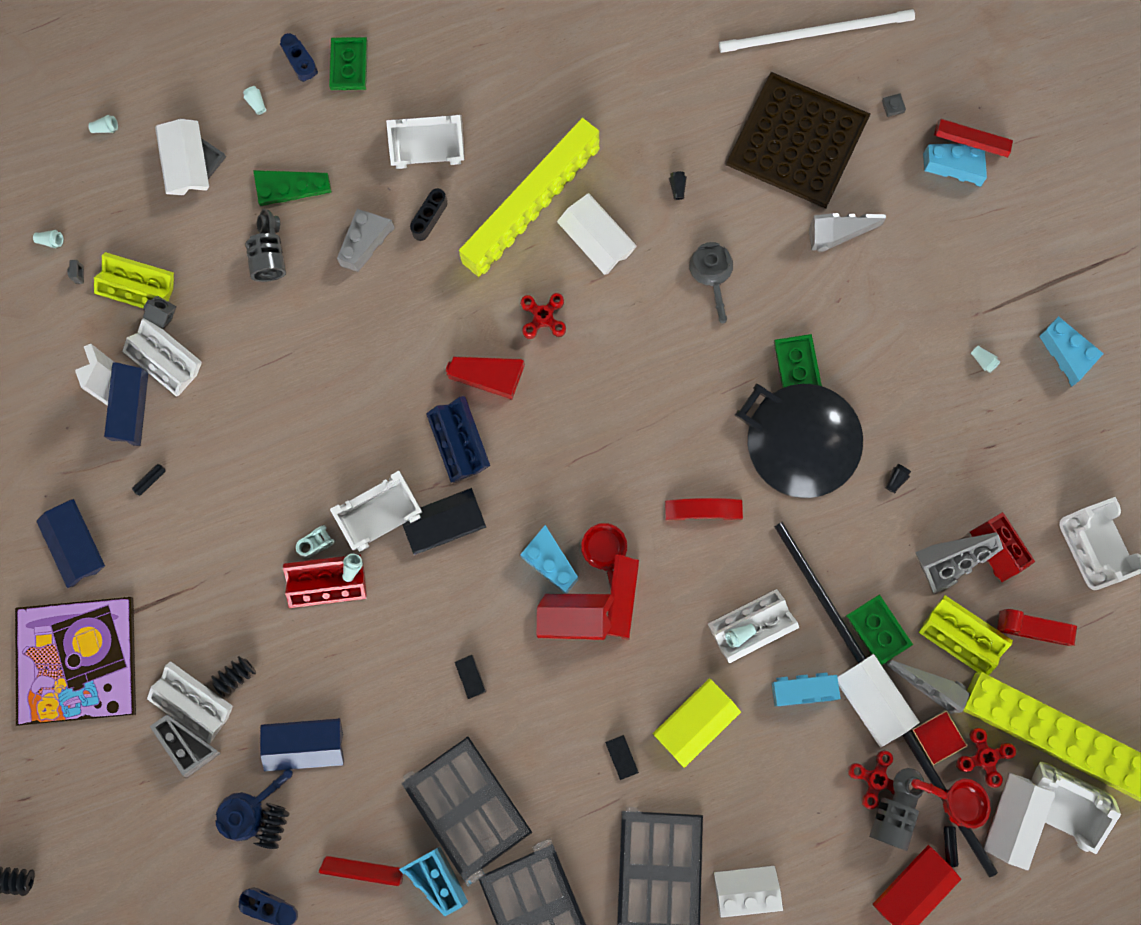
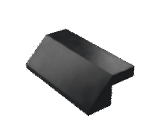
(445, 521)

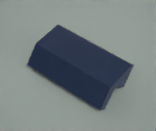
(126, 404)
(458, 439)
(70, 543)
(301, 744)

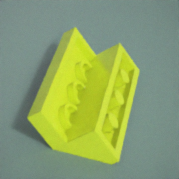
(132, 281)
(965, 636)
(697, 722)

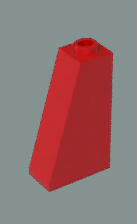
(488, 374)

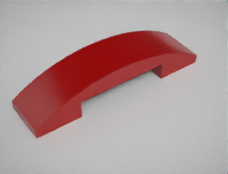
(704, 509)

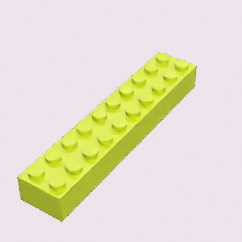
(530, 197)
(1055, 734)

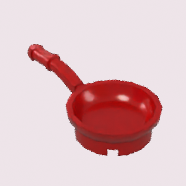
(601, 545)
(963, 801)

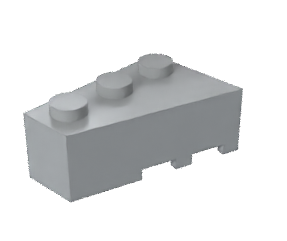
(363, 237)
(183, 746)

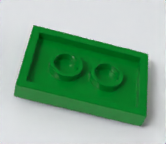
(348, 63)
(797, 360)
(879, 629)

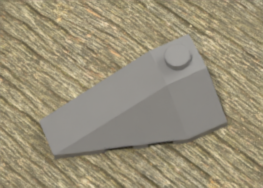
(832, 230)
(950, 560)
(945, 692)

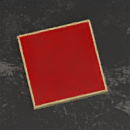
(939, 737)

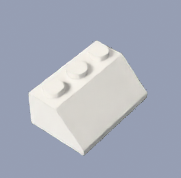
(748, 891)

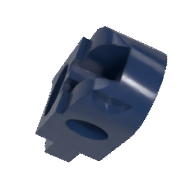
(294, 47)
(282, 914)

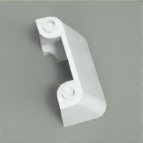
(425, 140)
(377, 512)
(1098, 545)
(1078, 807)

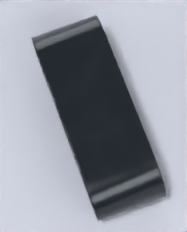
(432, 206)

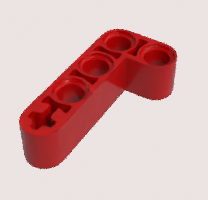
(1018, 624)

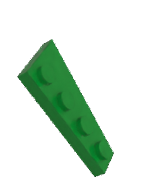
(286, 186)

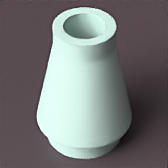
(254, 99)
(106, 124)
(49, 238)
(986, 359)
(351, 565)
(737, 636)

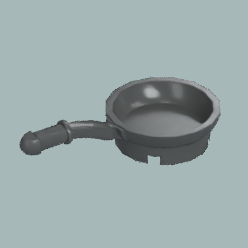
(712, 266)

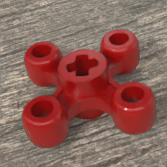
(539, 322)
(993, 754)
(868, 776)

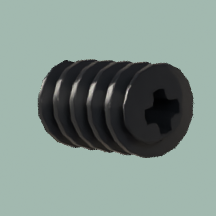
(232, 676)
(272, 826)
(16, 882)

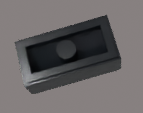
(470, 676)
(622, 757)

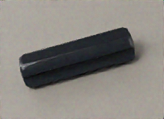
(155, 473)
(951, 846)

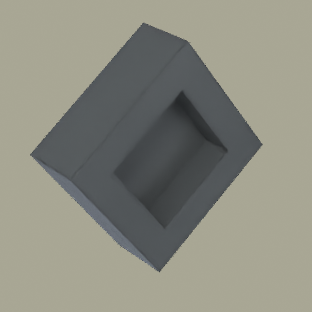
(893, 105)
(76, 271)

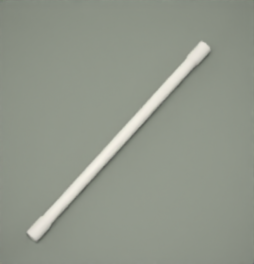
(732, 45)

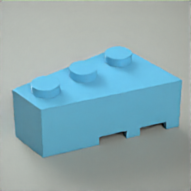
(956, 161)
(1070, 350)
(550, 561)
(805, 689)
(437, 881)

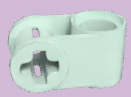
(315, 541)

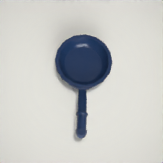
(241, 813)

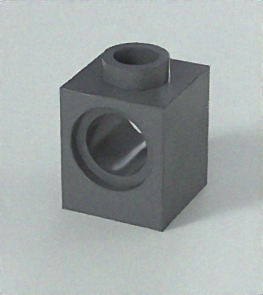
(159, 311)

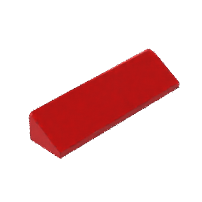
(361, 871)

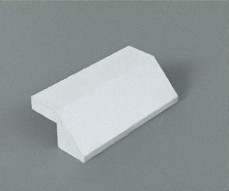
(181, 156)
(596, 233)
(162, 357)
(97, 375)
(767, 615)
(877, 701)
(190, 702)
(1018, 821)

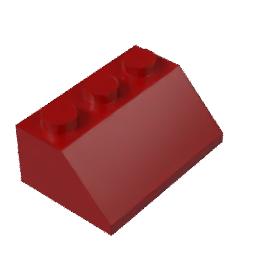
(1013, 556)

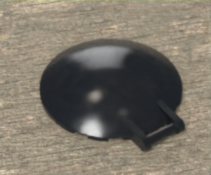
(803, 439)

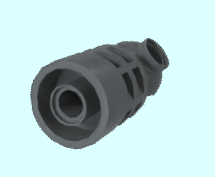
(264, 249)
(898, 816)

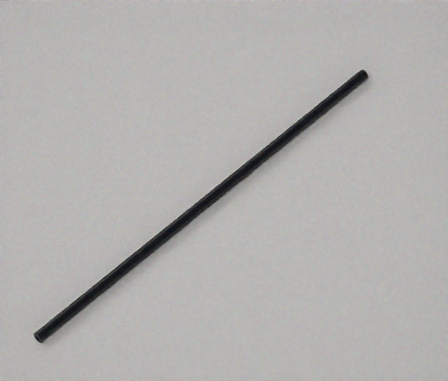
(859, 657)

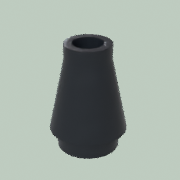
(678, 184)
(897, 478)

